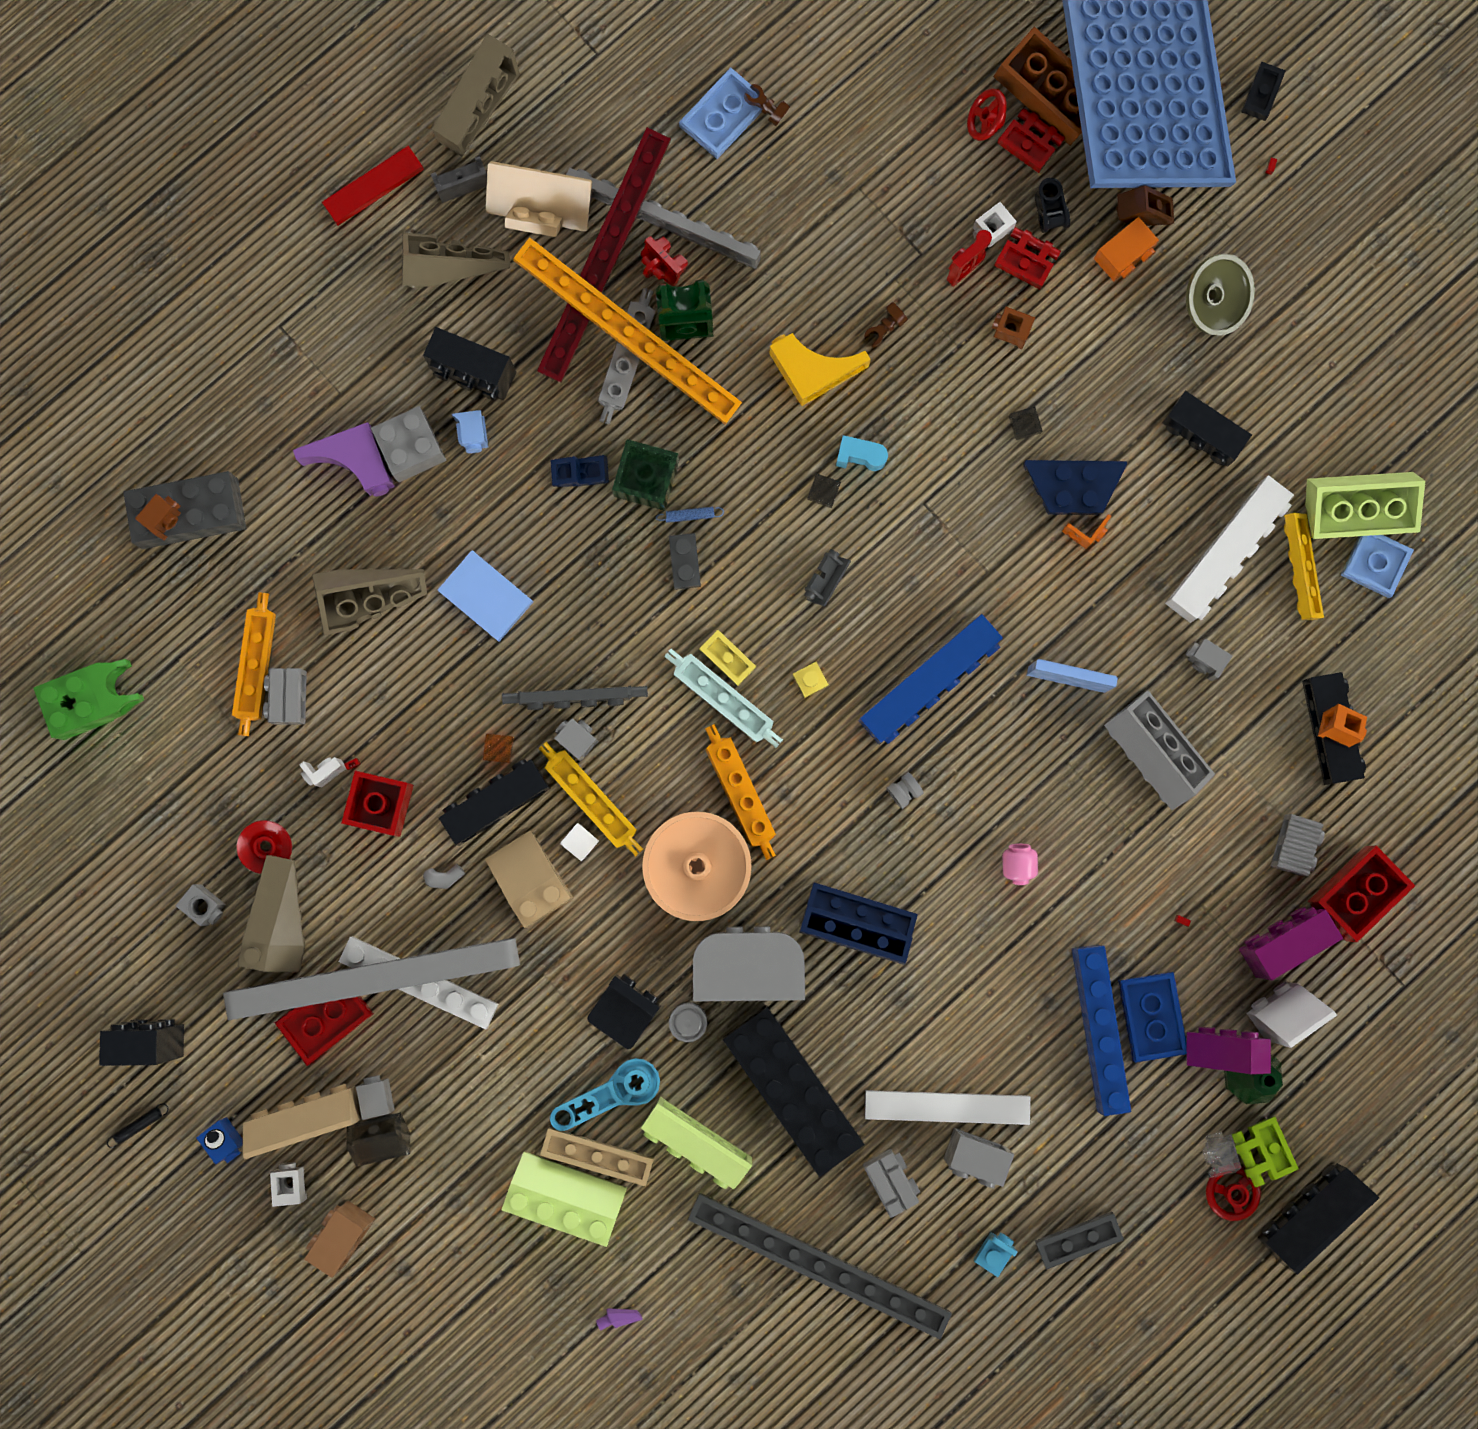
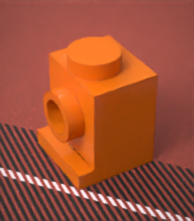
(1343, 725)

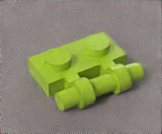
(1271, 1147)

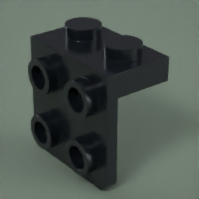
(624, 1011)

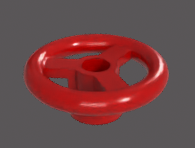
(991, 116)
(1237, 1202)

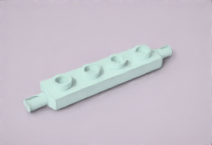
(723, 698)

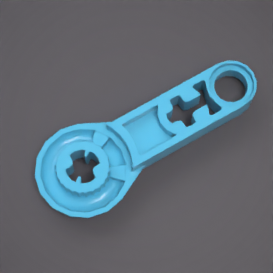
(613, 1093)

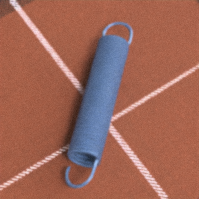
(690, 514)

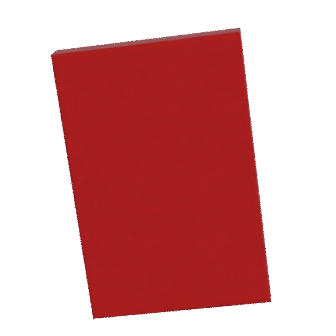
(321, 1026)

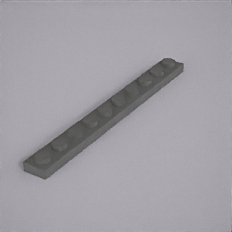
(820, 1266)

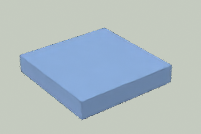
(1377, 563)

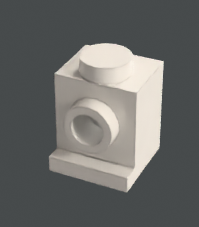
(997, 218)
(283, 1193)

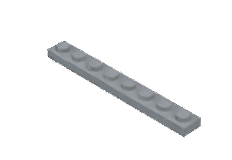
(678, 223)

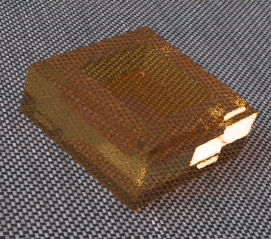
(498, 748)

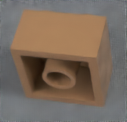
(339, 1239)

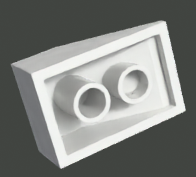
(1289, 1014)

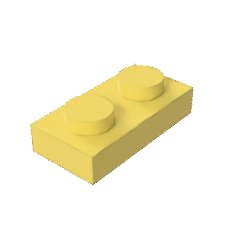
(727, 658)

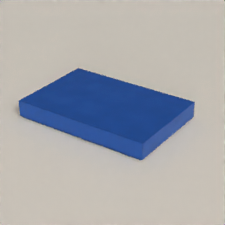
(1153, 1017)

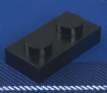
(1263, 91)

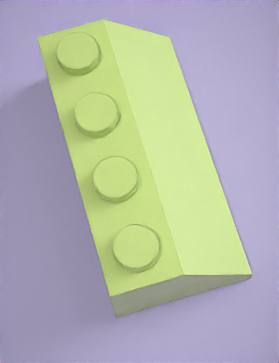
(1364, 505)
(696, 1143)
(564, 1198)

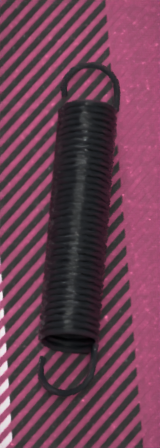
(137, 1125)

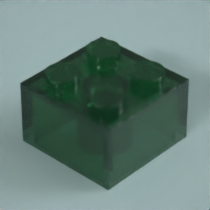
(645, 475)

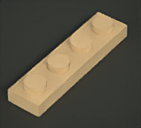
(597, 1156)

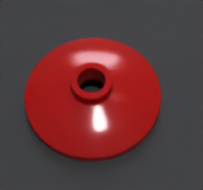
(250, 844)

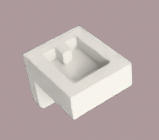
(327, 770)

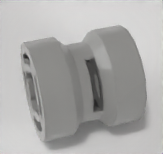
(905, 790)

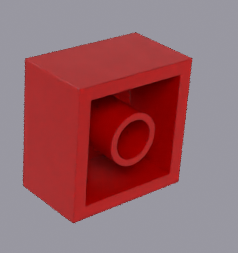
(377, 803)

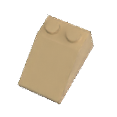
(528, 879)

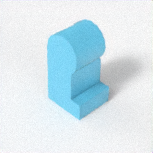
(861, 452)

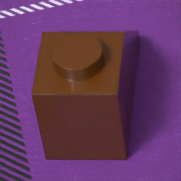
(1147, 204)

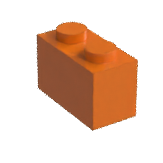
(1126, 249)

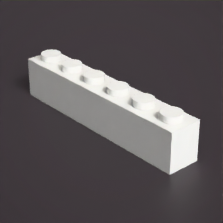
(1229, 549)

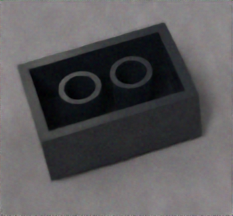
(469, 364)
(141, 1043)

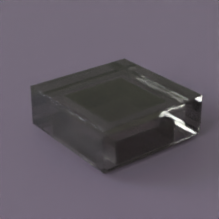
(1025, 423)
(824, 490)

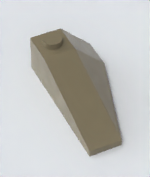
(357, 595)

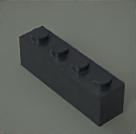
(1336, 760)
(494, 802)

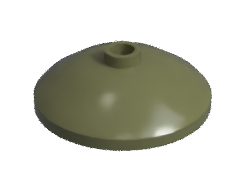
(1230, 292)

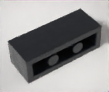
(1206, 429)

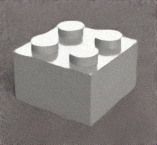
(408, 444)
(979, 1158)

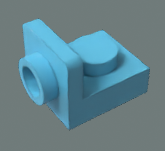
(995, 1253)

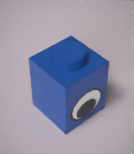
(221, 1141)

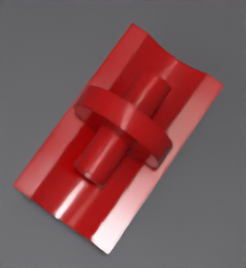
(660, 263)

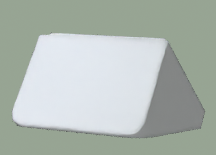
(579, 842)

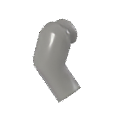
(443, 880)

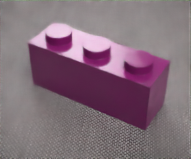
(1229, 1051)

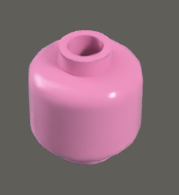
(1020, 863)

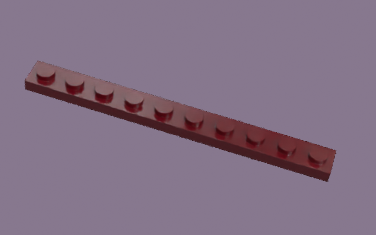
(606, 249)

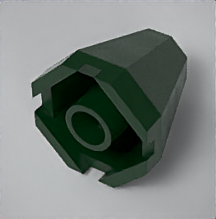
(1255, 1087)

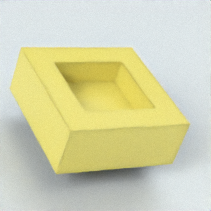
(810, 679)

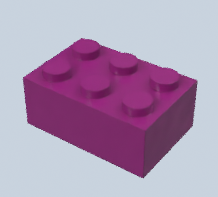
(1290, 943)

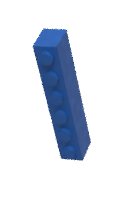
(930, 679)
(1101, 1030)

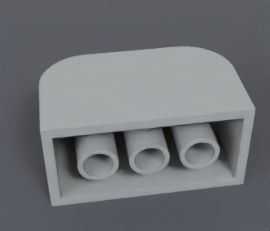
(748, 966)

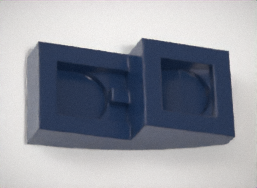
(579, 472)

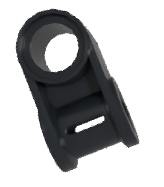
(1051, 210)

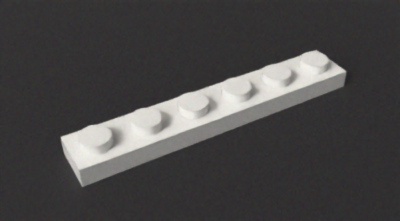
(441, 994)

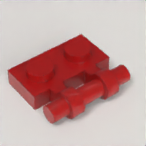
(1027, 145)
(1025, 264)

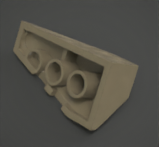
(434, 263)
(274, 929)

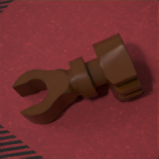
(767, 105)
(895, 316)

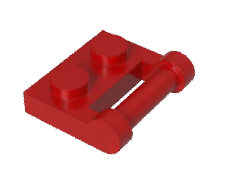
(967, 260)

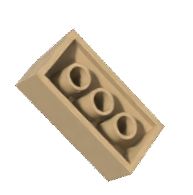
(300, 1121)

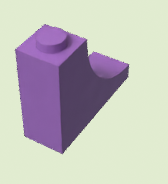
(355, 451)

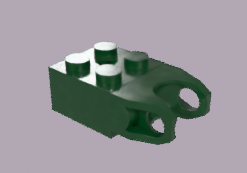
(684, 311)

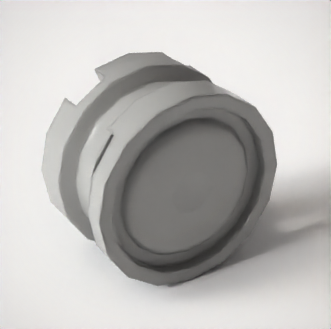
(688, 1022)

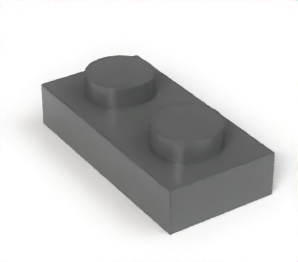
(684, 561)

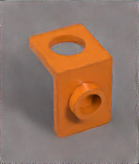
(1084, 540)

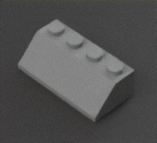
(1159, 750)

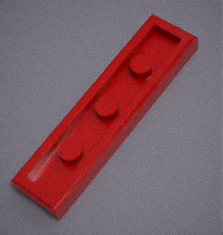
(373, 185)

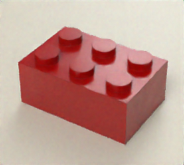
(1362, 893)

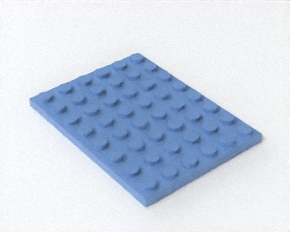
(1149, 93)

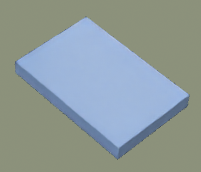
(721, 114)
(485, 596)
(1072, 676)

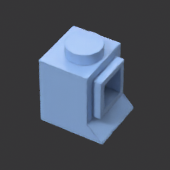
(471, 430)

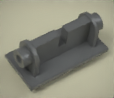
(822, 586)

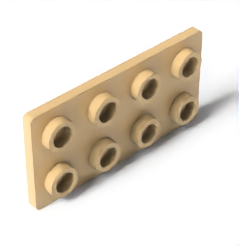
(537, 199)

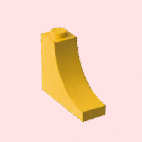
(811, 373)

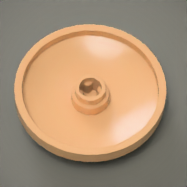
(696, 866)

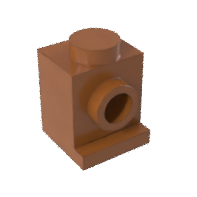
(1019, 321)
(159, 515)

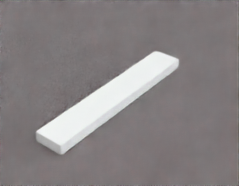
(947, 1107)

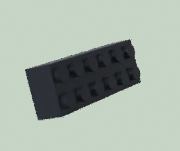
(793, 1091)

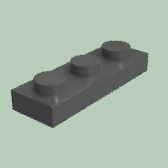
(1079, 1240)

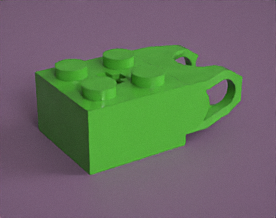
(94, 696)

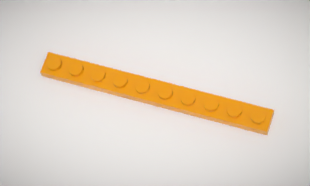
(627, 330)

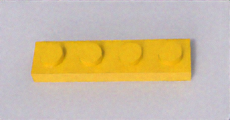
(1304, 568)

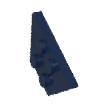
(1075, 485)

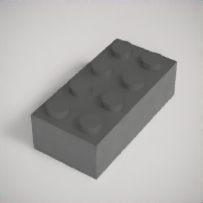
(208, 508)

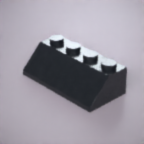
(1317, 1217)

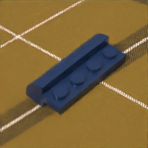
(858, 923)

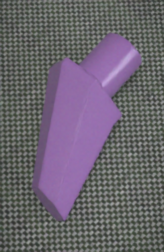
(618, 1318)

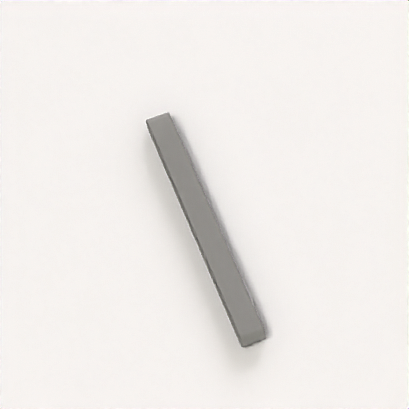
(371, 978)

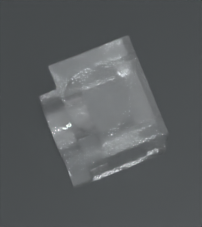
(1221, 1155)

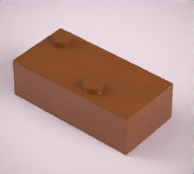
(1043, 82)

